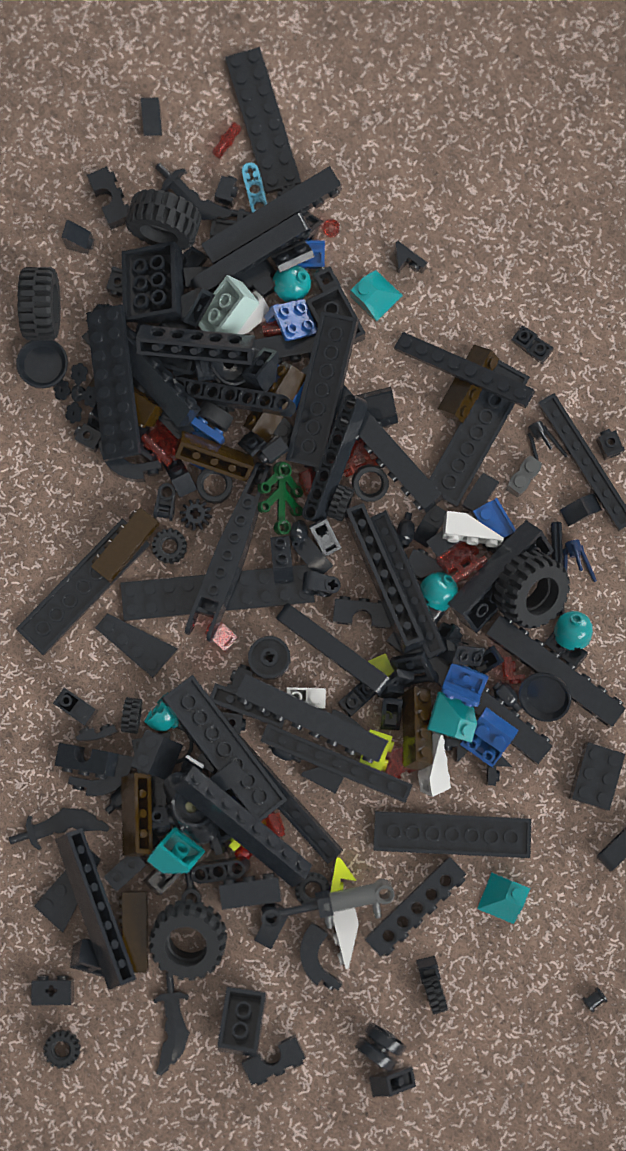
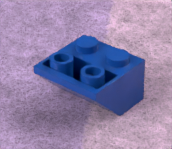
(490, 737)

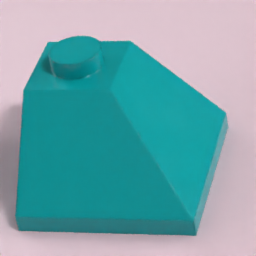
(375, 294)
(453, 718)
(176, 853)
(503, 898)

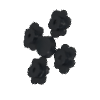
(77, 393)

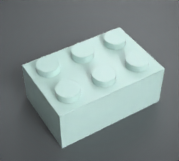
(229, 307)

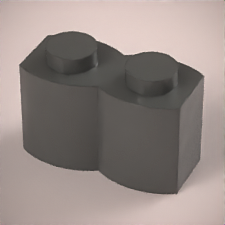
(520, 480)

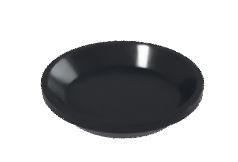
(42, 363)
(545, 697)

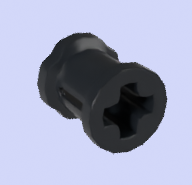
(594, 999)

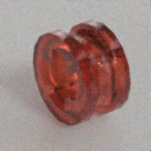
(327, 223)

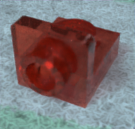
(224, 636)
(508, 668)

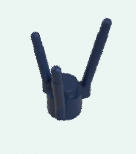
(575, 550)

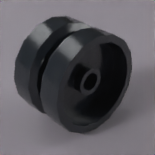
(269, 646)
(379, 1048)

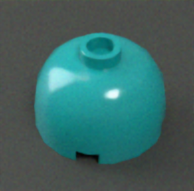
(292, 283)
(439, 590)
(573, 630)
(161, 718)

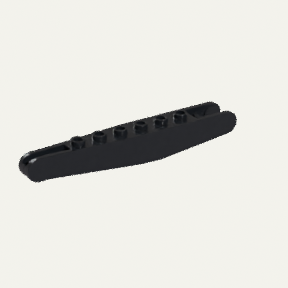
(230, 554)

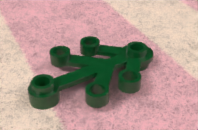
(281, 495)

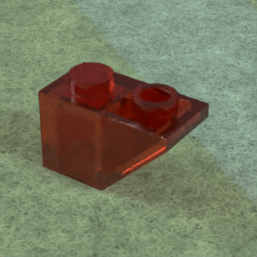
(395, 764)

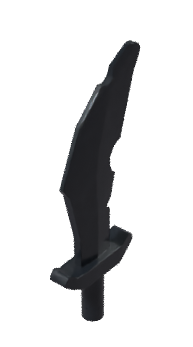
(207, 208)
(59, 823)
(174, 1026)

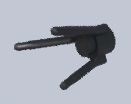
(539, 431)

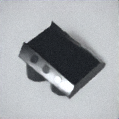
(381, 406)

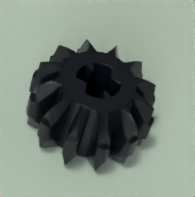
(190, 519)

